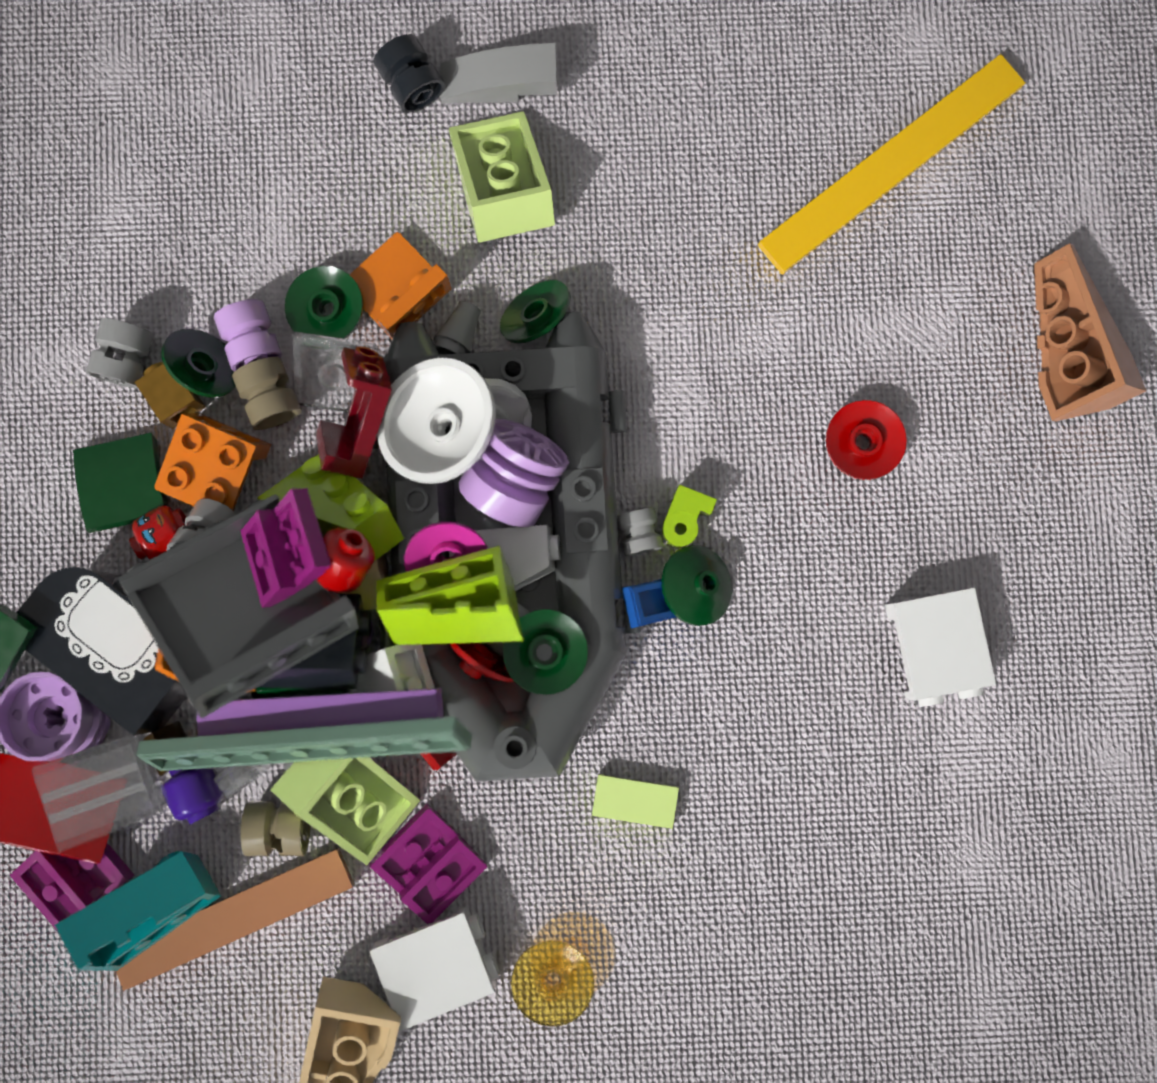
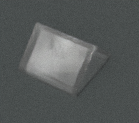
(320, 371)

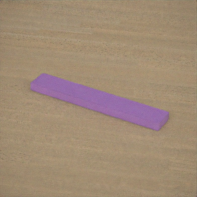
(321, 711)

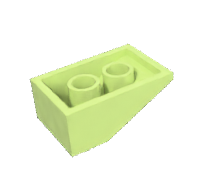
(502, 177)
(347, 802)

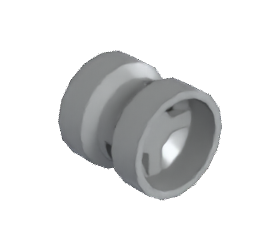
(639, 531)

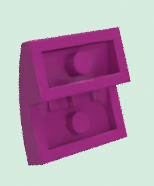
(285, 548)
(428, 864)
(66, 885)

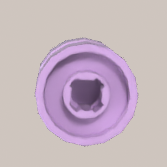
(246, 329)

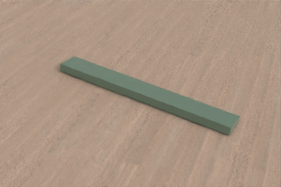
(307, 744)

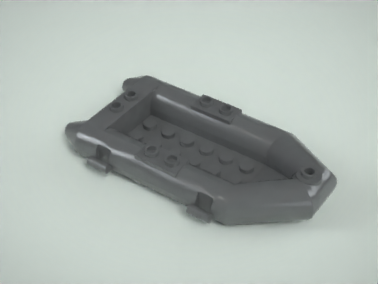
(564, 383)

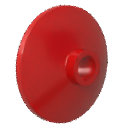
(879, 426)
(480, 661)

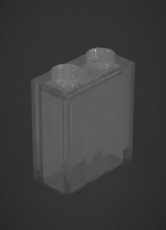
(97, 792)

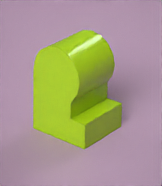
(681, 523)

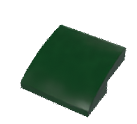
(117, 481)

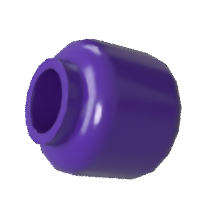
(192, 794)

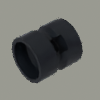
(407, 70)

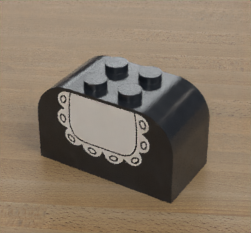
(101, 647)

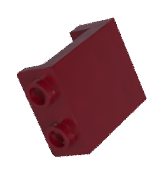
(348, 446)

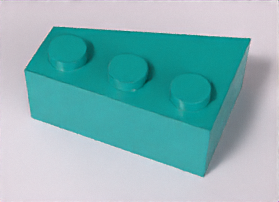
(138, 913)

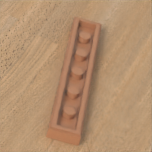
(241, 916)

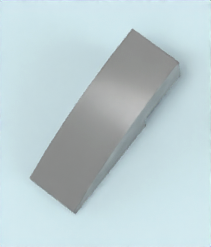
(500, 74)

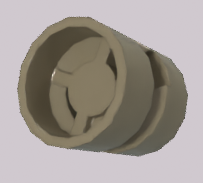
(265, 388)
(271, 829)

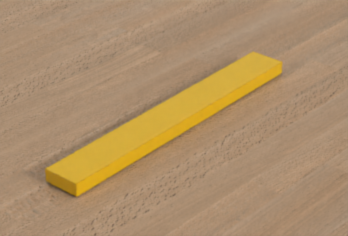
(891, 164)

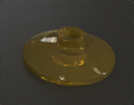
(547, 1003)

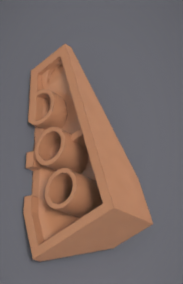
(1081, 348)

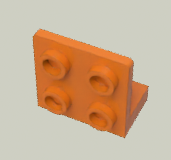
(399, 284)
(208, 461)

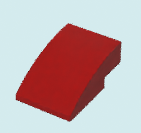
(23, 816)

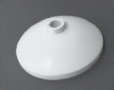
(420, 410)

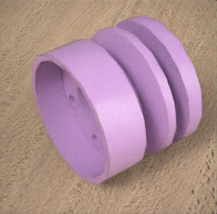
(514, 474)
(33, 719)

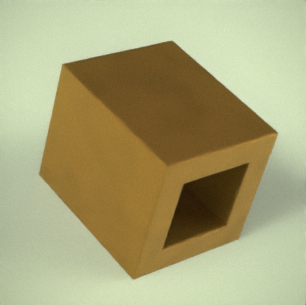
(167, 396)

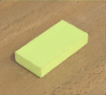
(635, 801)

